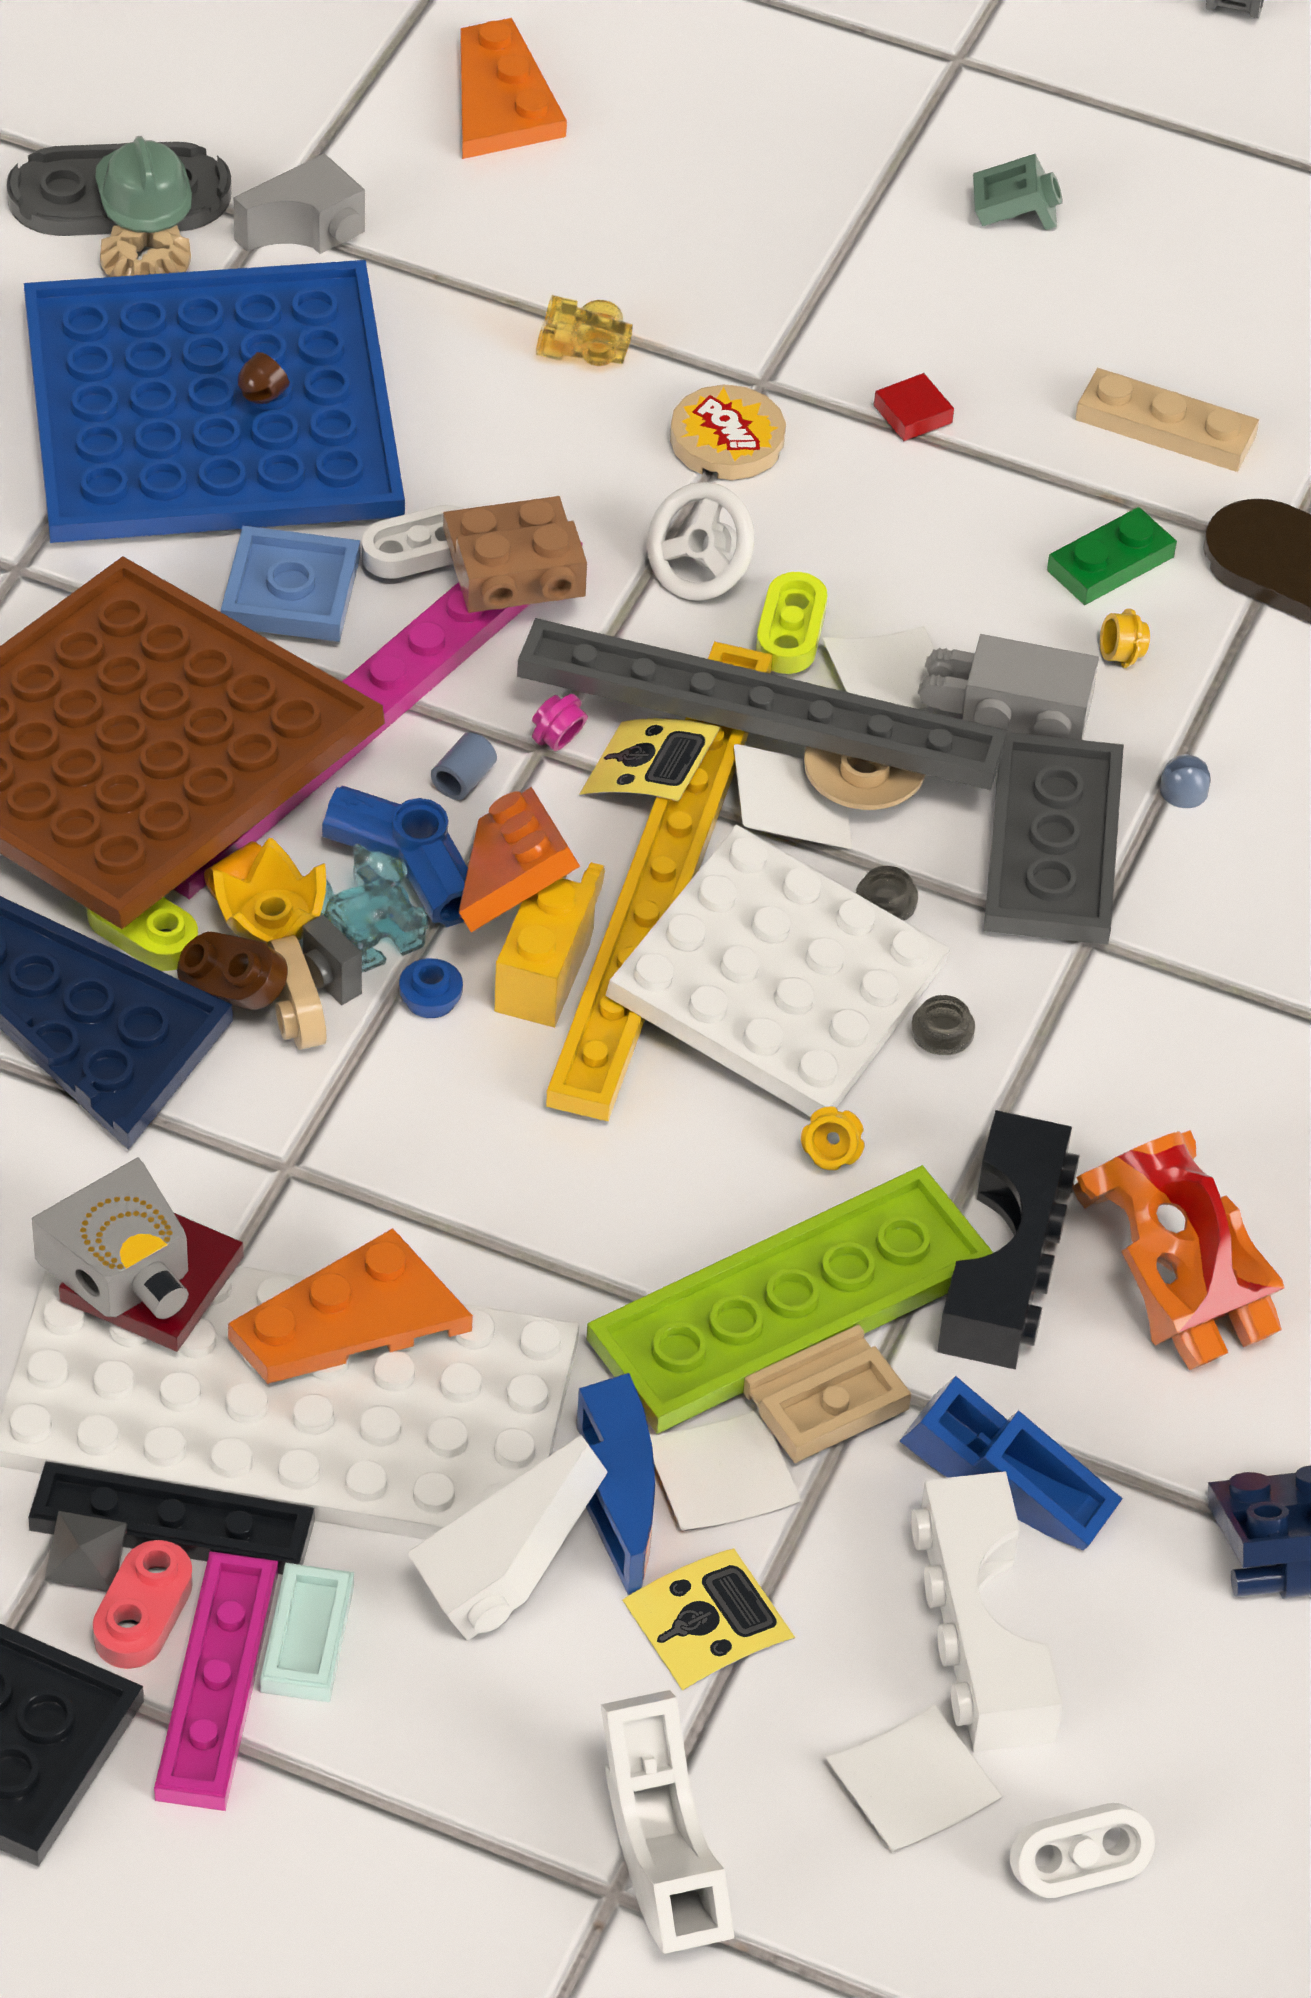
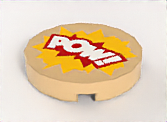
(728, 431)

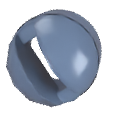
(1185, 781)

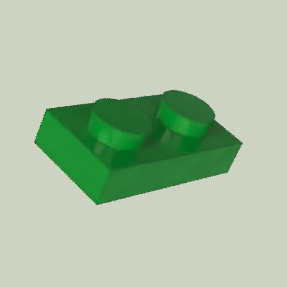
(1111, 555)

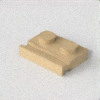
(827, 1393)

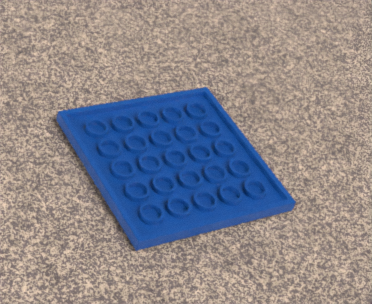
(149, 412)

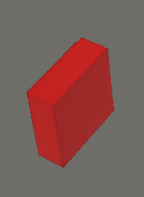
(913, 406)

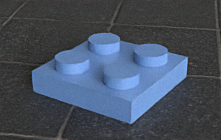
(291, 582)

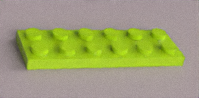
(786, 1293)

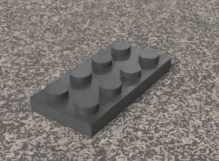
(1054, 838)

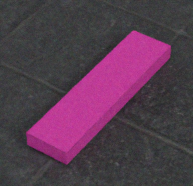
(216, 1681)

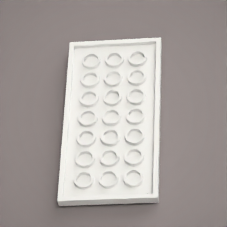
(369, 1443)

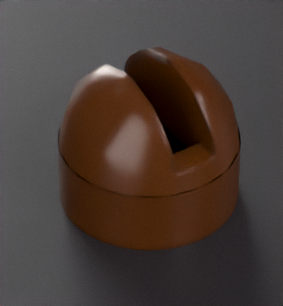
(262, 379)

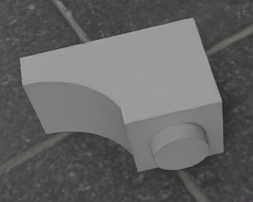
(303, 206)

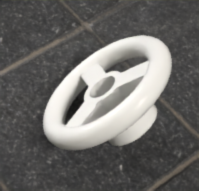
(727, 550)

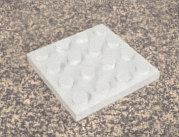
(778, 972)

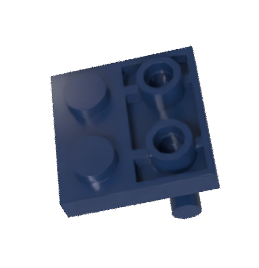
(1267, 1525)

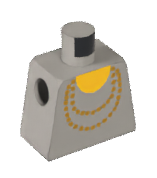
(116, 1244)

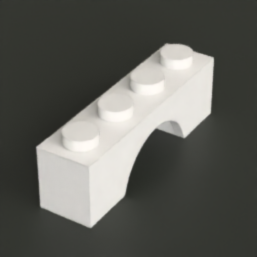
(1003, 1680)

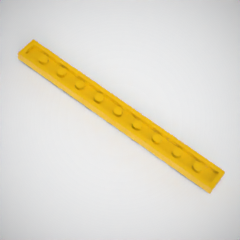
(663, 865)

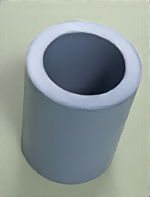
(463, 766)

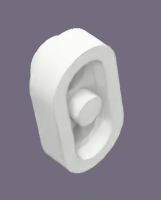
(407, 543)
(1078, 1850)

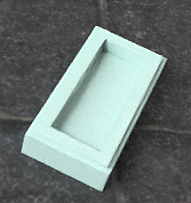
(307, 1632)

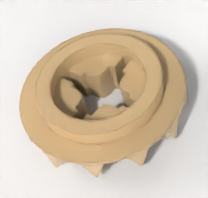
(120, 253)

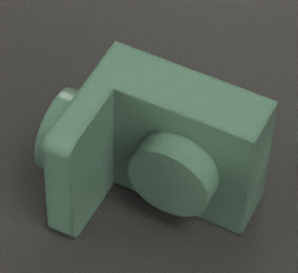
(1015, 190)

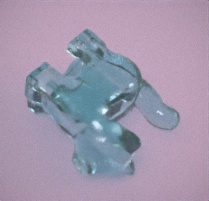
(376, 908)

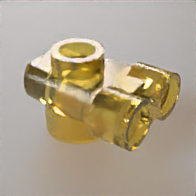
(585, 332)

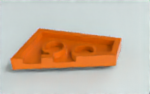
(503, 92)
(512, 858)
(351, 1306)

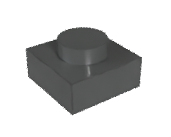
(332, 960)

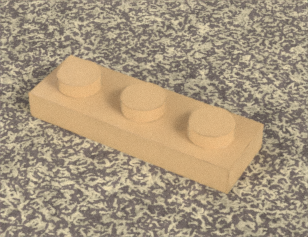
(1167, 419)

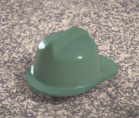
(144, 186)

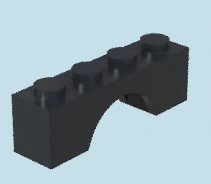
(992, 1296)

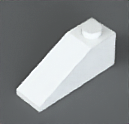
(502, 1546)

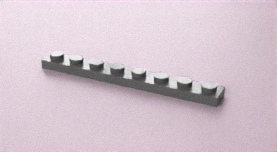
(762, 703)

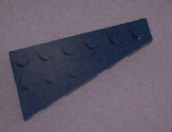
(101, 1020)

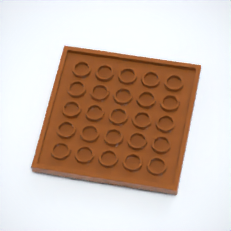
(153, 738)

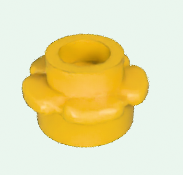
(1124, 637)
(816, 1143)

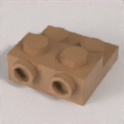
(515, 554)

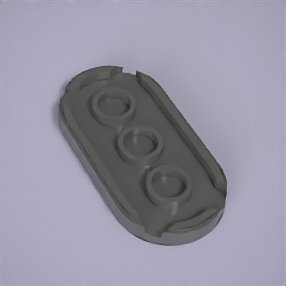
(61, 197)

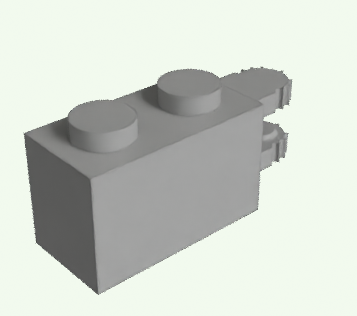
(1013, 686)

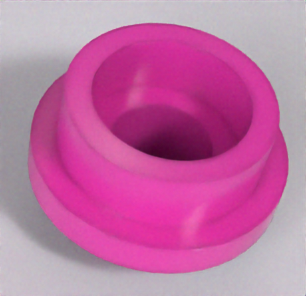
(558, 721)

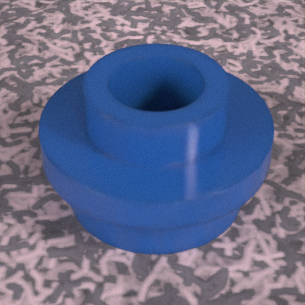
(431, 987)

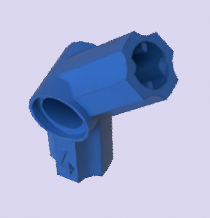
(409, 831)

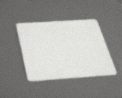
(784, 802)

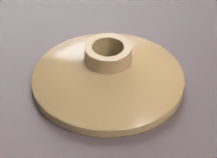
(858, 781)

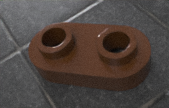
(233, 969)

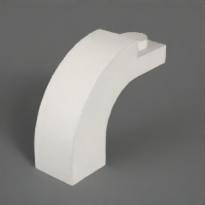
(660, 1835)

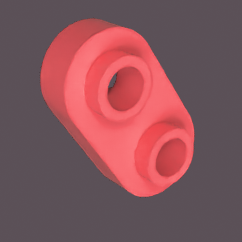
(146, 1598)

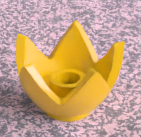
(272, 898)

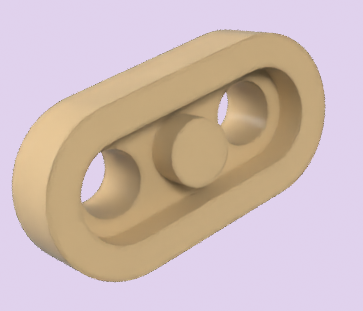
(299, 1008)

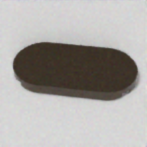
(1263, 553)

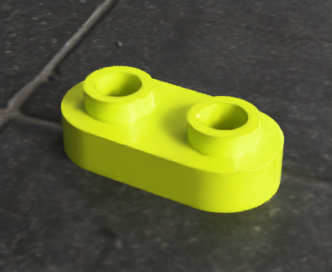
(792, 621)
(143, 935)

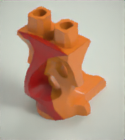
(1212, 1257)

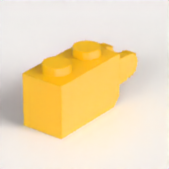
(547, 948)

